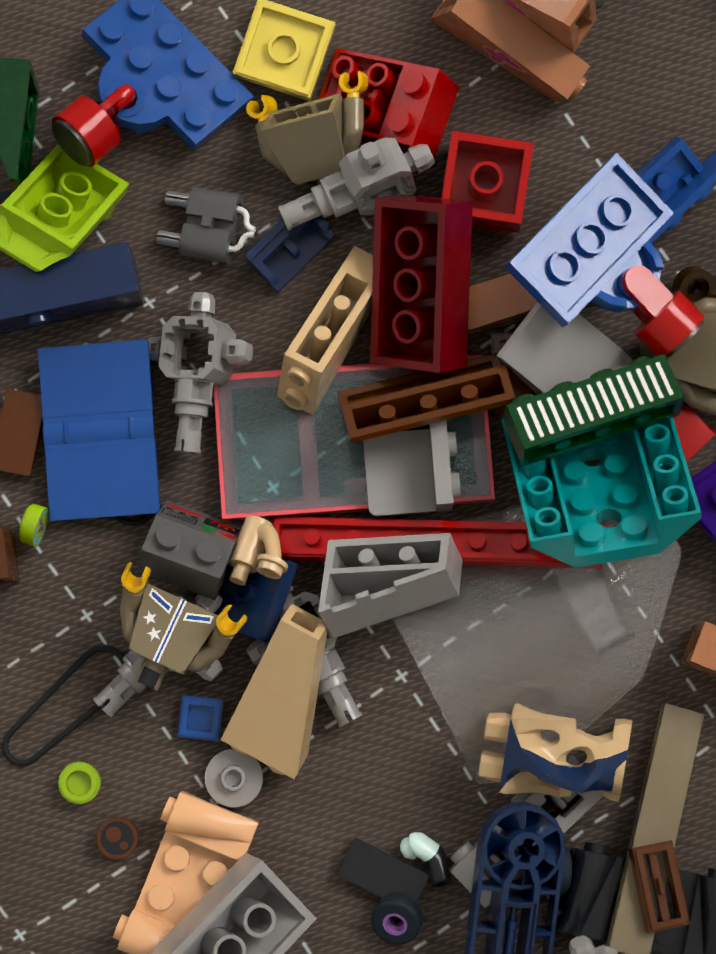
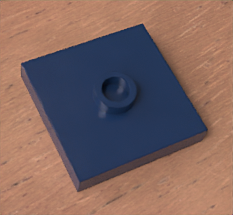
(259, 600)

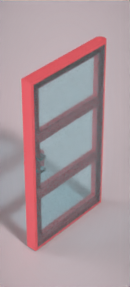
(303, 463)

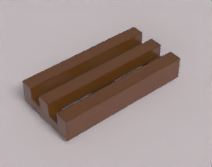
(643, 890)

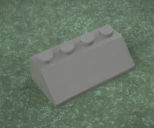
(241, 915)

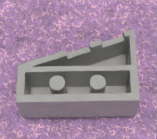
(386, 578)

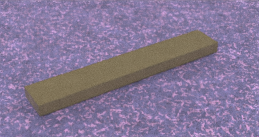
(656, 819)

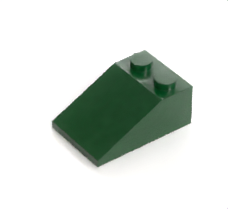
(17, 117)

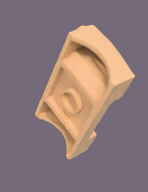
(192, 857)

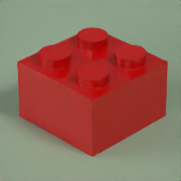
(491, 175)

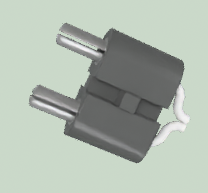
(209, 225)

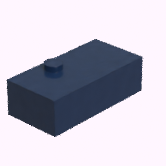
(69, 288)

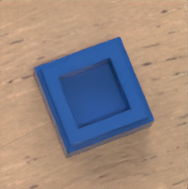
(200, 718)

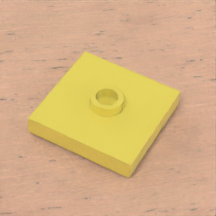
(284, 49)

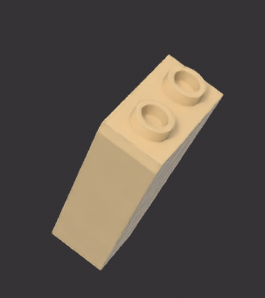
(327, 334)
(281, 698)

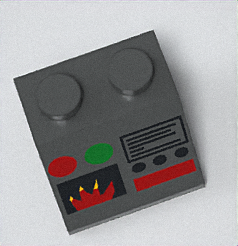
(189, 549)

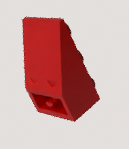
(400, 98)

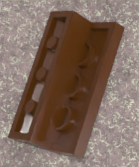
(424, 398)

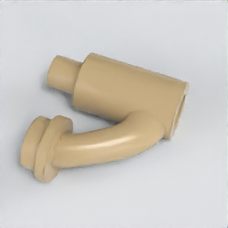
(248, 557)

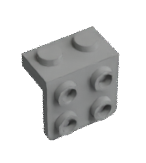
(411, 471)

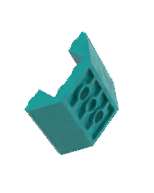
(638, 485)

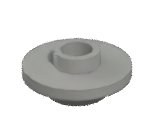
(233, 778)

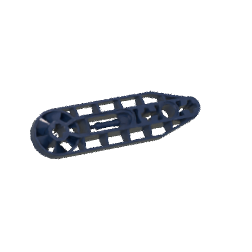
(545, 843)

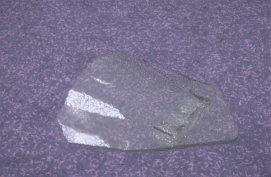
(538, 639)

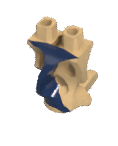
(541, 764)

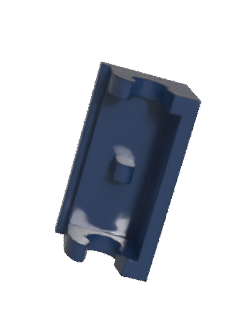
(285, 253)

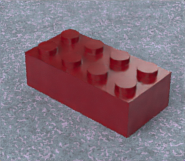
(421, 282)

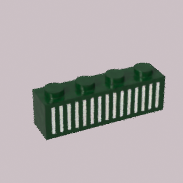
(593, 409)

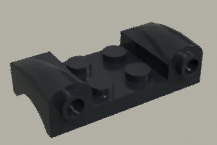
(594, 891)

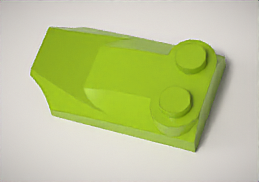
(57, 209)

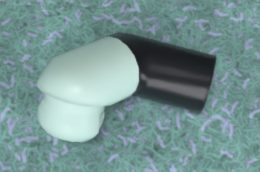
(431, 853)

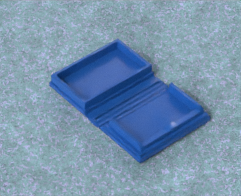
(99, 430)

